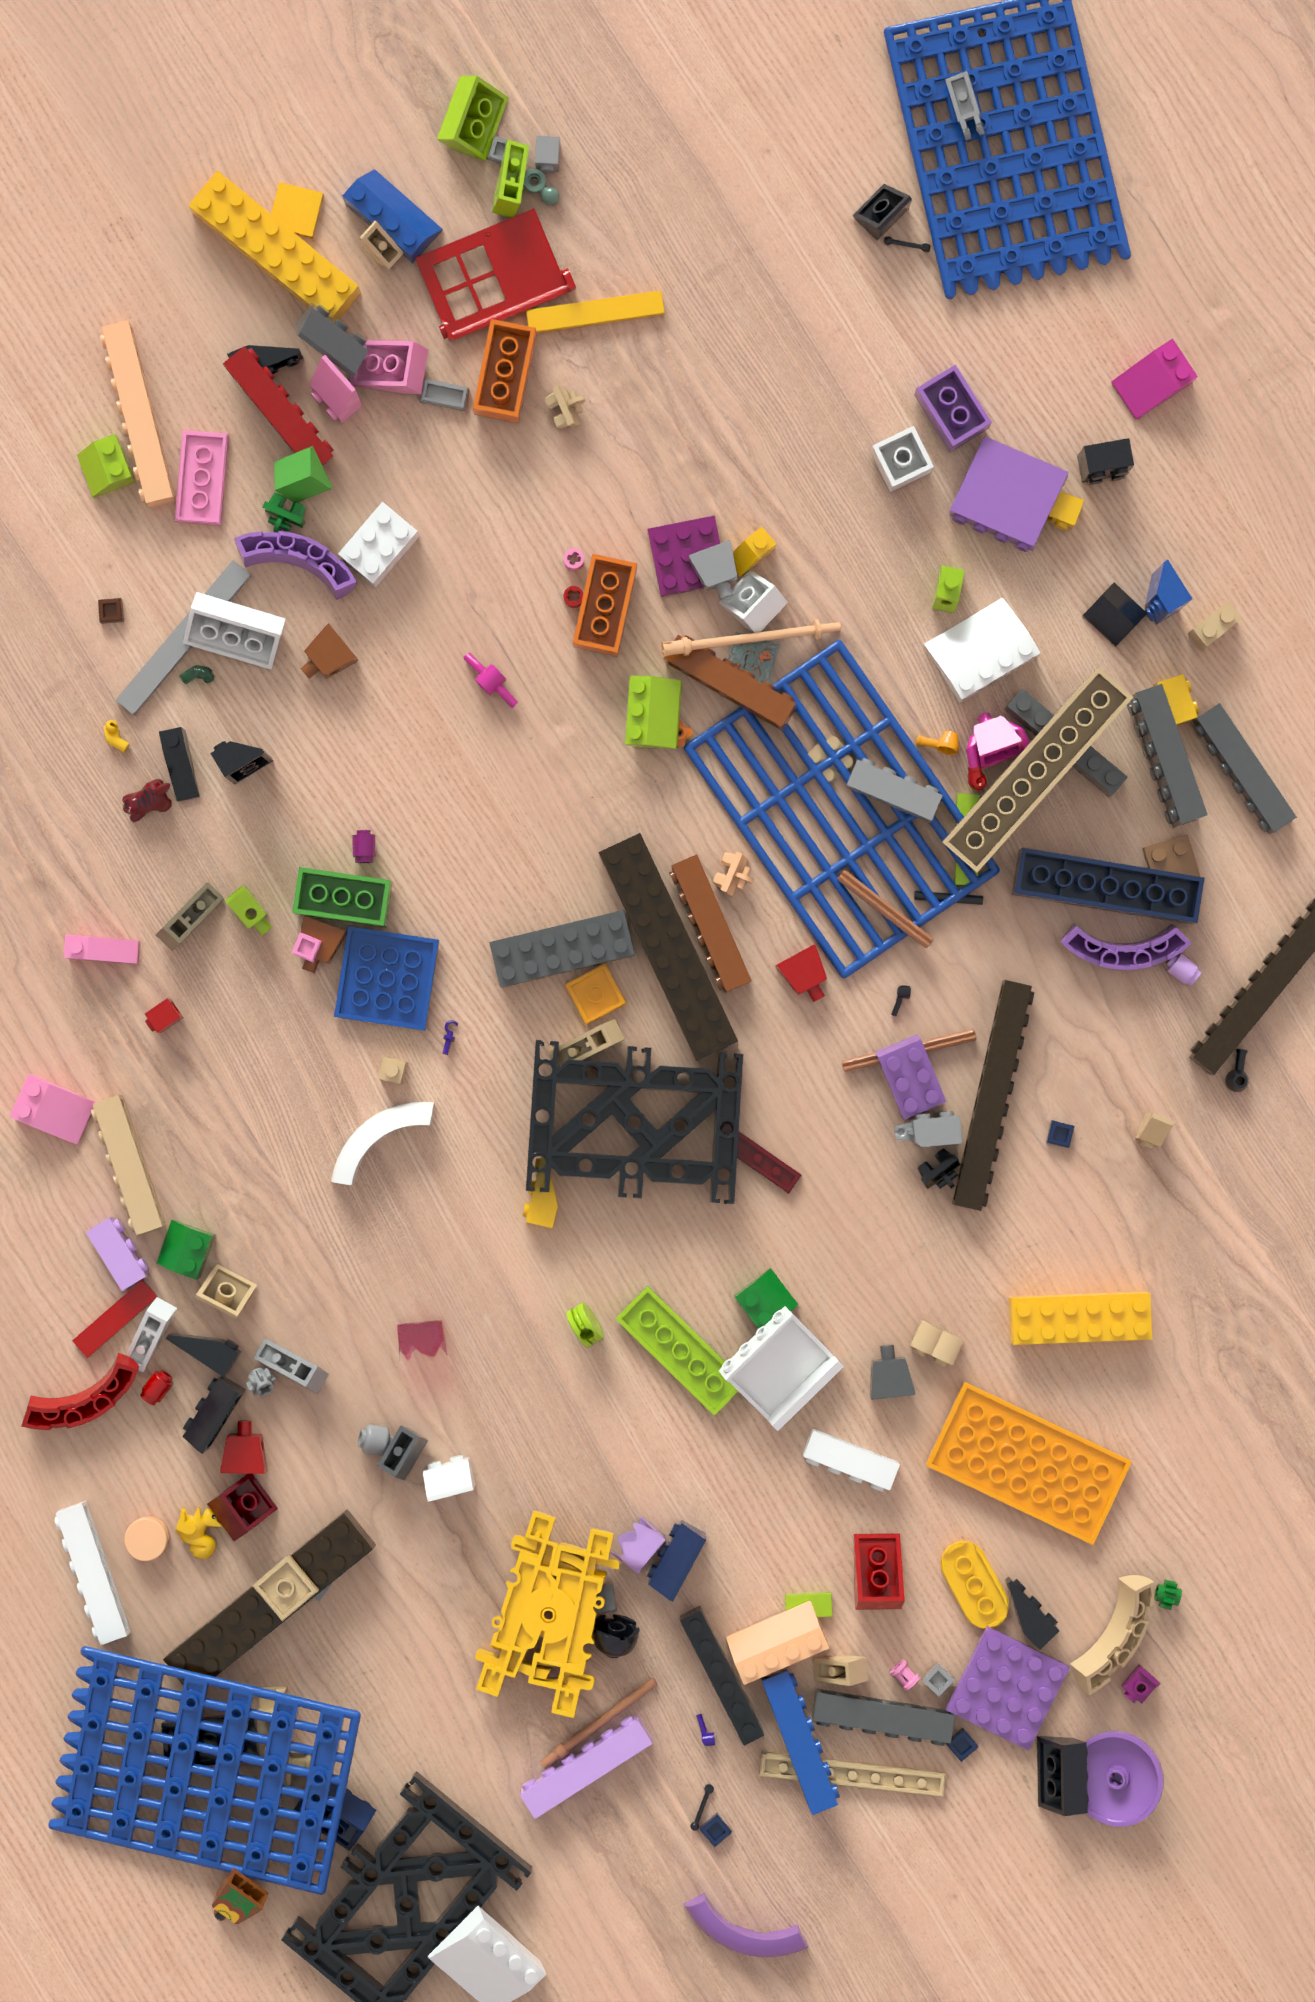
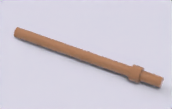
(562, 1750)

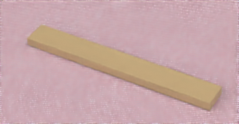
(861, 1775)

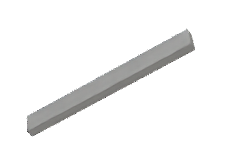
(173, 649)

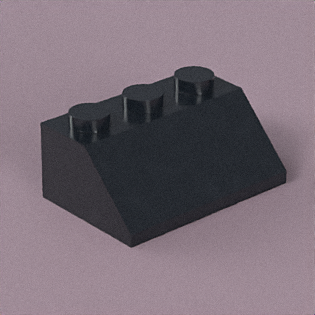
(239, 760)
(212, 1413)
(1062, 1775)

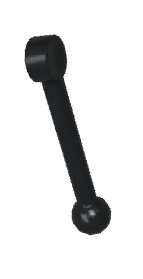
(924, 247)
(708, 1790)

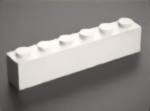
(92, 1573)

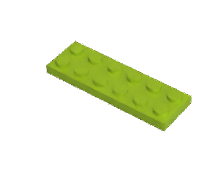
(677, 1349)

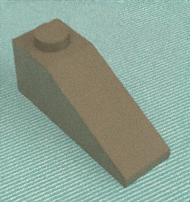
(189, 916)

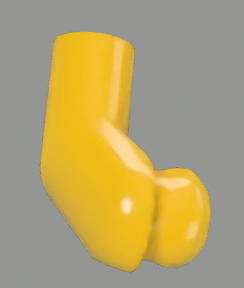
(113, 738)

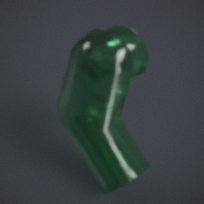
(197, 671)

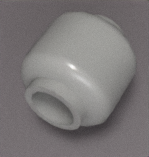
(374, 1439)

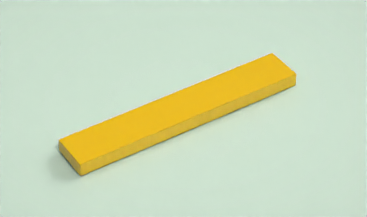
(596, 312)

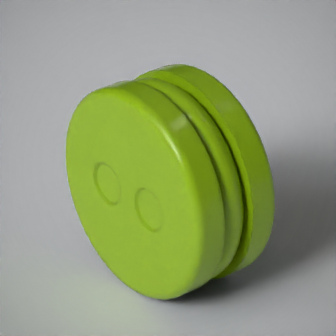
(585, 1325)

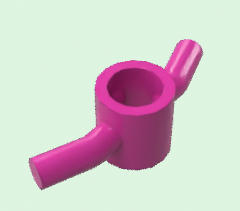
(490, 679)

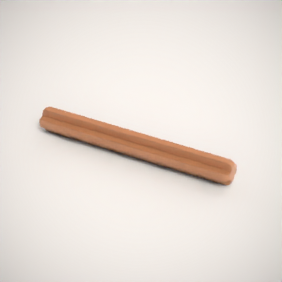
(885, 909)

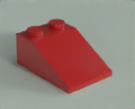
(878, 1572)

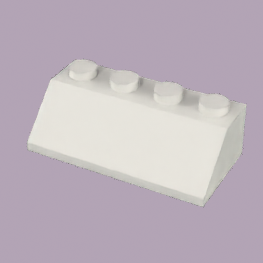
(233, 630)

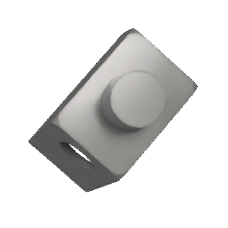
(715, 568)

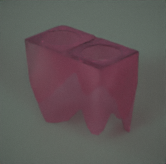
(422, 1336)

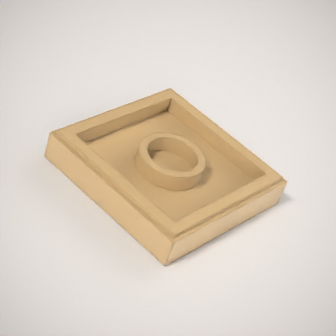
(285, 1587)

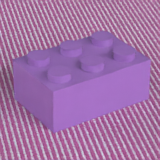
(952, 408)
(910, 1076)

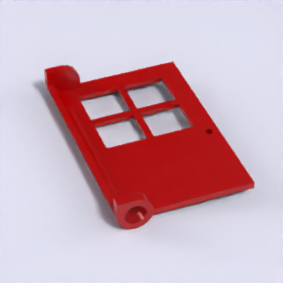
(519, 260)

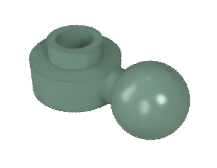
(548, 194)

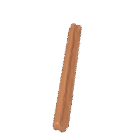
(929, 1045)

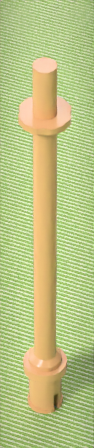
(686, 646)

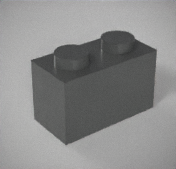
(402, 1453)

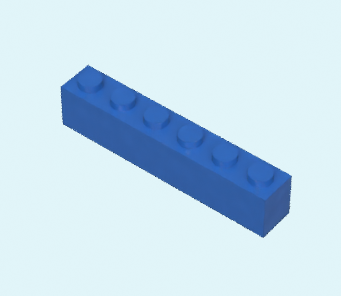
(799, 1741)

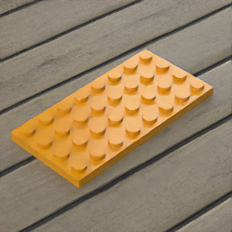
(1028, 1463)

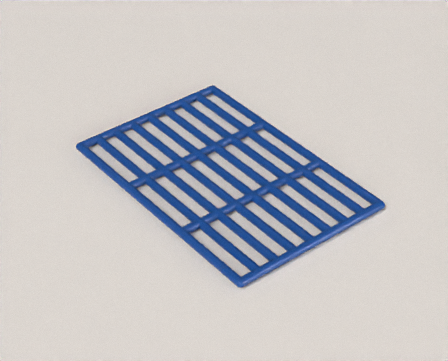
(815, 771)

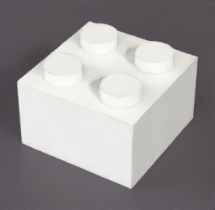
(902, 459)

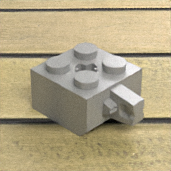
(931, 1131)

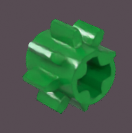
(1168, 1594)

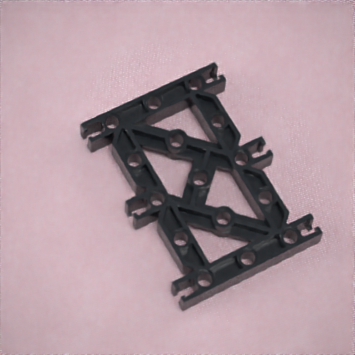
(652, 1142)
(404, 1873)

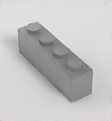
(894, 790)

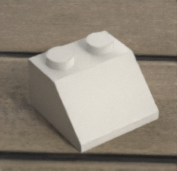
(754, 602)
(448, 1478)

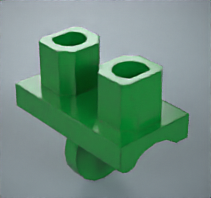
(275, 508)

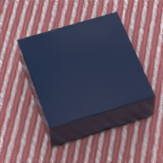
(1060, 1134)
(962, 1744)
(715, 1830)

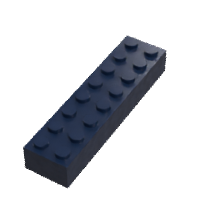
(1108, 886)

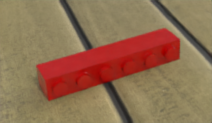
(274, 404)

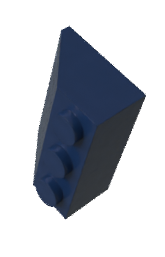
(676, 1559)
(354, 1817)

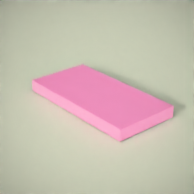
(201, 477)

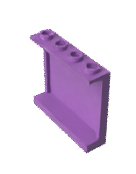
(1008, 494)

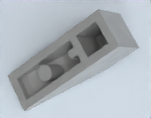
(291, 1366)

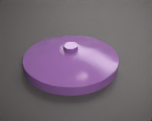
(1122, 1779)

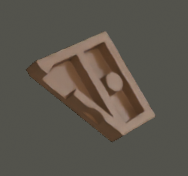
(1172, 856)

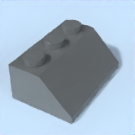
(332, 339)

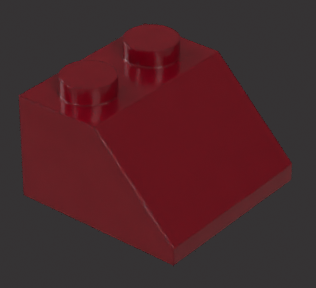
(242, 1506)

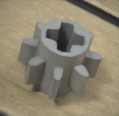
(261, 1381)

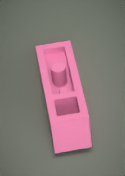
(101, 949)

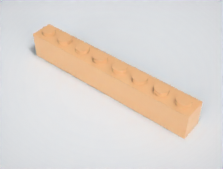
(138, 414)

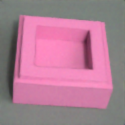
(306, 947)

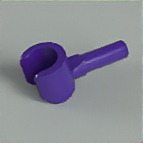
(707, 1738)

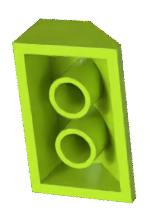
(472, 117)
(653, 712)

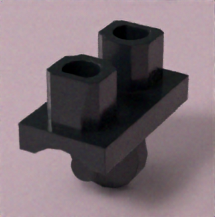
(947, 1164)

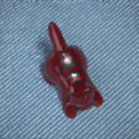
(150, 798)

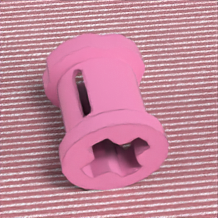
(904, 1675)

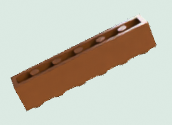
(735, 685)
(710, 923)

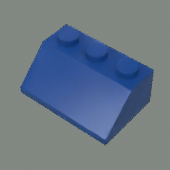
(1165, 594)

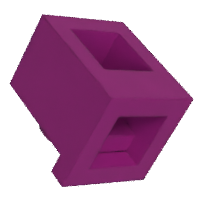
(1137, 1677)

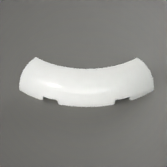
(372, 1131)

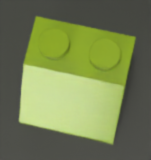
(105, 466)

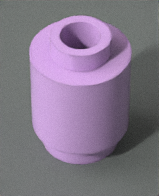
(1183, 969)

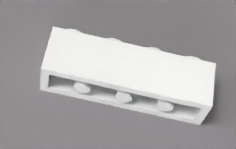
(850, 1459)

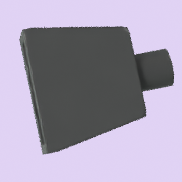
(890, 1375)

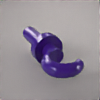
(448, 1037)

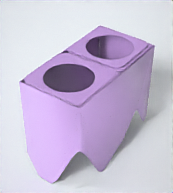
(639, 1545)

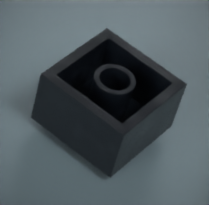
(1105, 461)

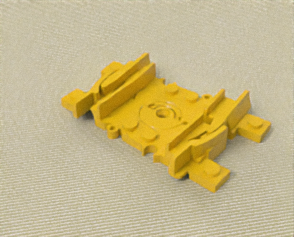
(568, 1597)

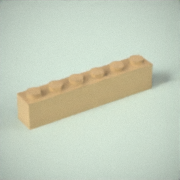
(129, 1165)

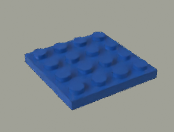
(386, 978)

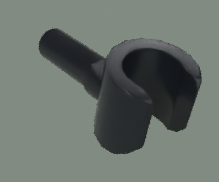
(902, 992)

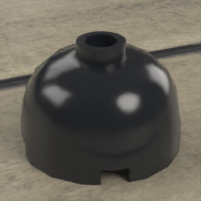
(615, 1636)

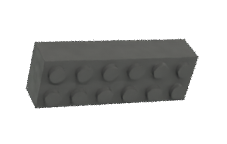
(1167, 756)
(562, 949)

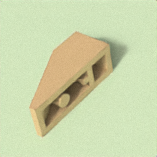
(590, 1042)

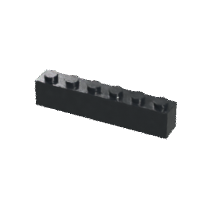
(722, 1675)

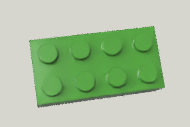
(342, 897)

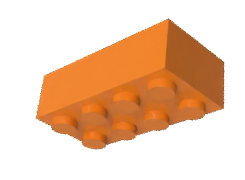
(505, 371)
(605, 605)

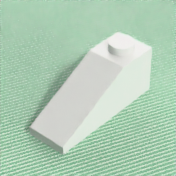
(150, 1332)

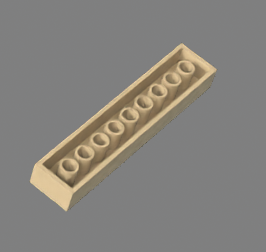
(1037, 769)

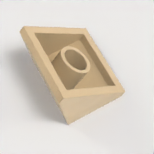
(226, 1291)

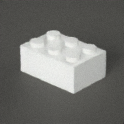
(378, 544)

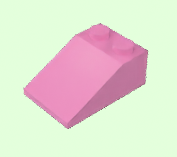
(392, 367)
(334, 391)
(52, 1109)

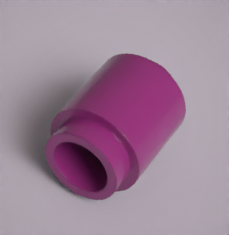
(363, 846)

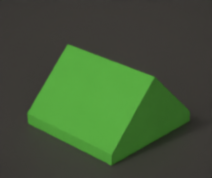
(300, 476)

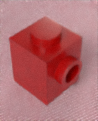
(163, 1016)

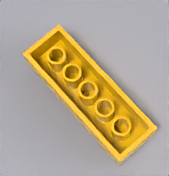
(1080, 1318)

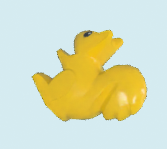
(192, 1531)

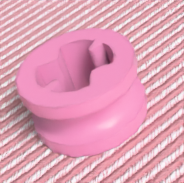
(578, 565)

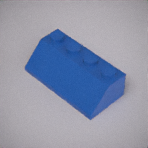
(378, 200)

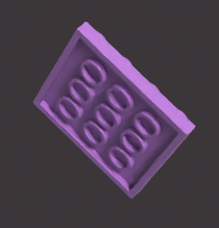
(1007, 1688)

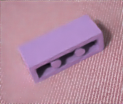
(118, 1253)

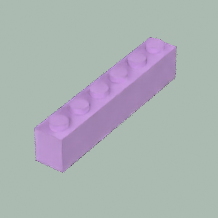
(586, 1766)

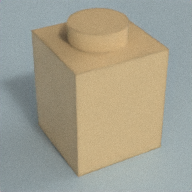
(393, 1070)

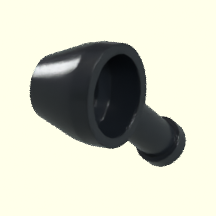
(1231, 1077)

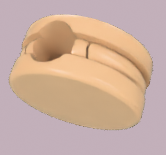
(147, 1538)

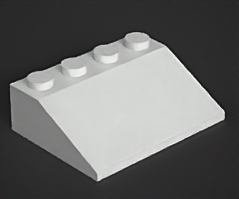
(982, 650)
(487, 1960)

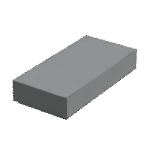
(444, 395)

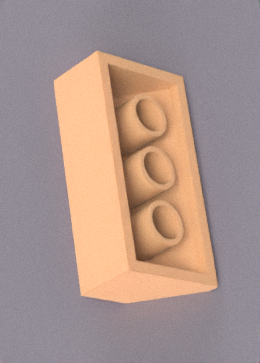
(777, 1642)

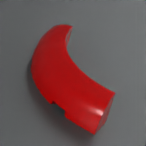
(83, 1406)

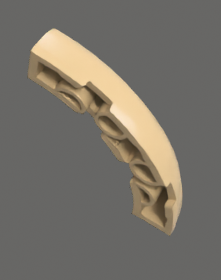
(1120, 1637)

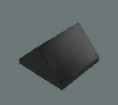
(882, 210)
(1114, 614)

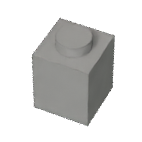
(547, 154)

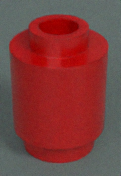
(156, 1387)

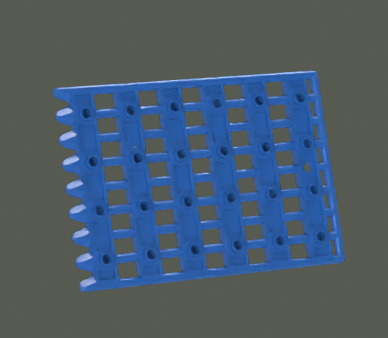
(1002, 121)
(238, 1710)

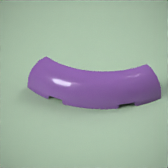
(297, 551)
(1126, 955)
(742, 1939)

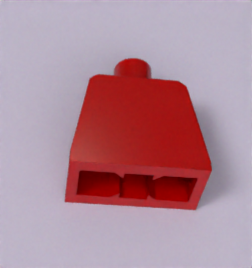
(804, 972)
(244, 1451)

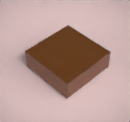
(110, 610)

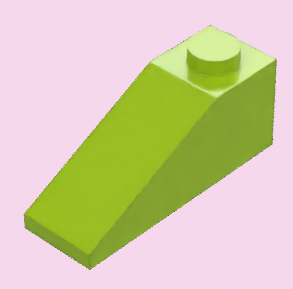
(510, 179)

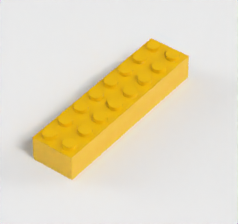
(273, 246)

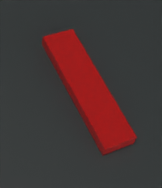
(115, 1318)

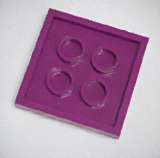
(671, 551)

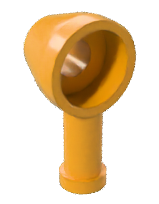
(947, 743)

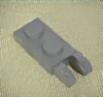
(964, 102)

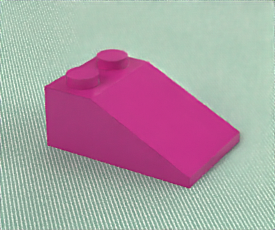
(1154, 379)

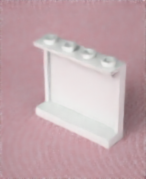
(781, 1368)

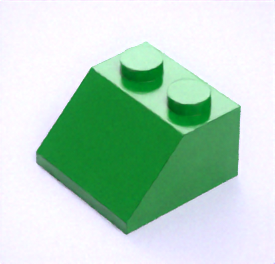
(185, 1249)
(764, 1298)

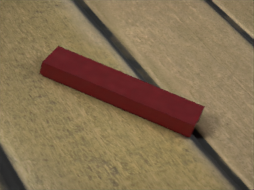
(764, 1162)

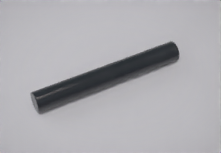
(968, 899)

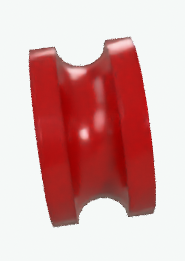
(574, 589)

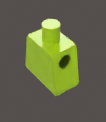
(948, 588)
(241, 901)

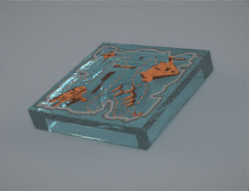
(755, 658)

